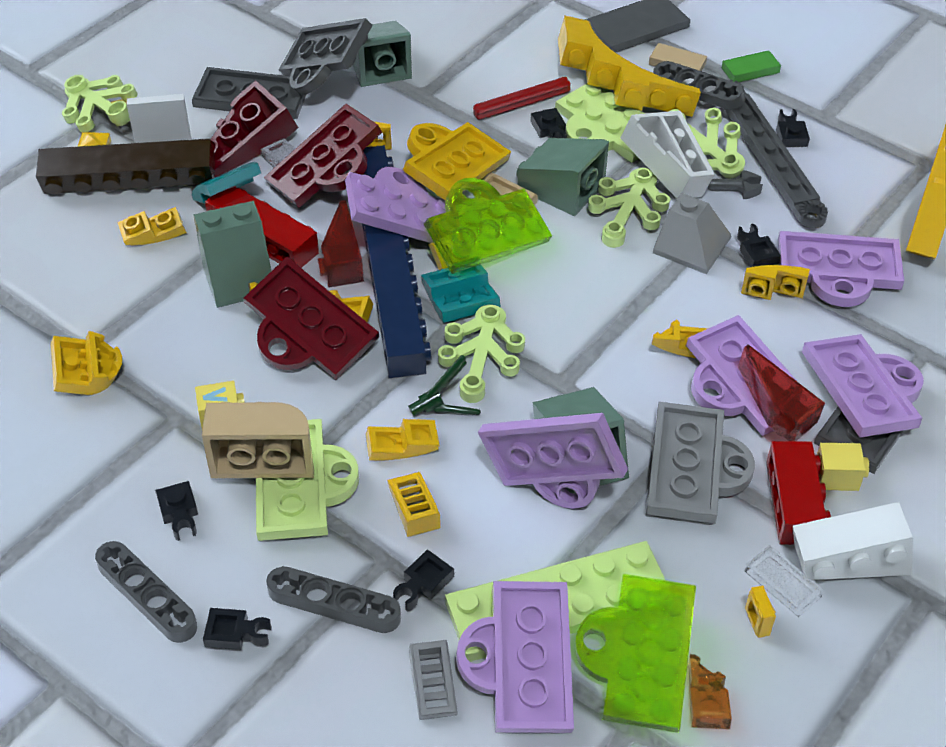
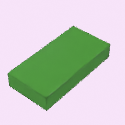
(751, 66)

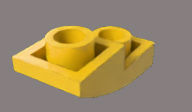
(144, 230)
(782, 279)

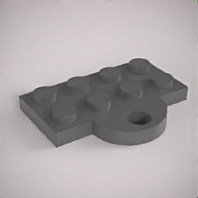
(323, 50)

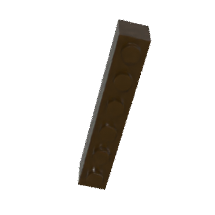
(125, 166)

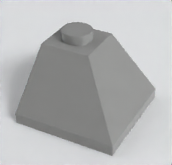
(692, 234)

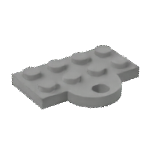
(693, 463)

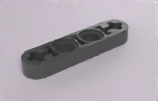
(725, 95)
(148, 588)
(336, 594)

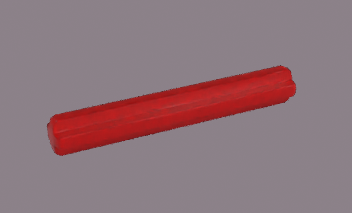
(521, 98)

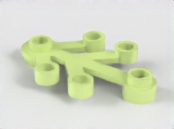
(80, 87)
(729, 162)
(640, 182)
(488, 320)

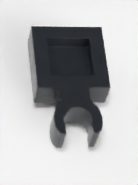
(549, 123)
(792, 132)
(756, 249)
(178, 507)
(423, 576)
(230, 627)

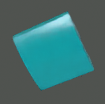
(237, 177)
(459, 293)

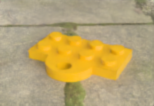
(448, 156)

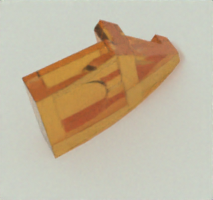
(707, 697)

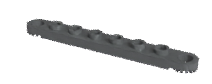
(779, 164)

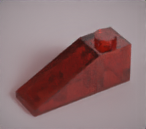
(341, 255)
(780, 398)

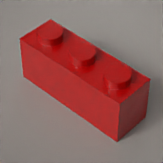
(795, 486)

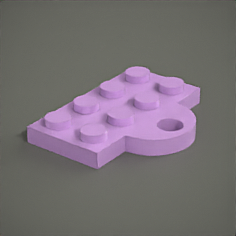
(392, 202)
(843, 264)
(719, 355)
(867, 384)
(556, 455)
(525, 657)

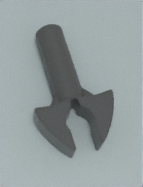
(748, 184)

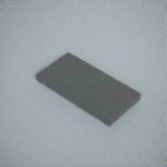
(638, 23)
(221, 86)

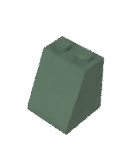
(384, 55)
(565, 172)
(232, 251)
(580, 403)

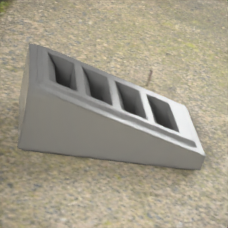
(432, 650)

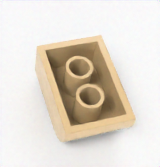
(257, 441)

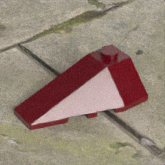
(252, 124)

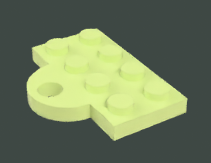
(596, 116)
(300, 505)

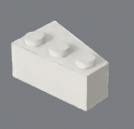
(669, 151)
(856, 544)

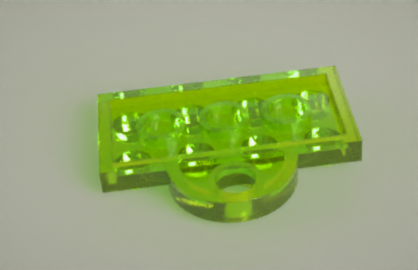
(485, 226)
(642, 651)

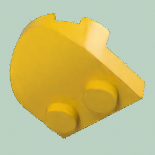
(84, 364)

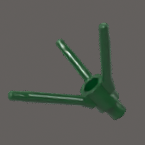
(432, 400)

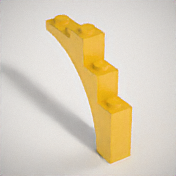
(606, 69)
(931, 216)

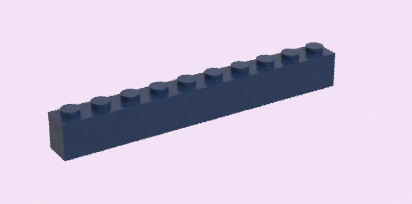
(394, 290)

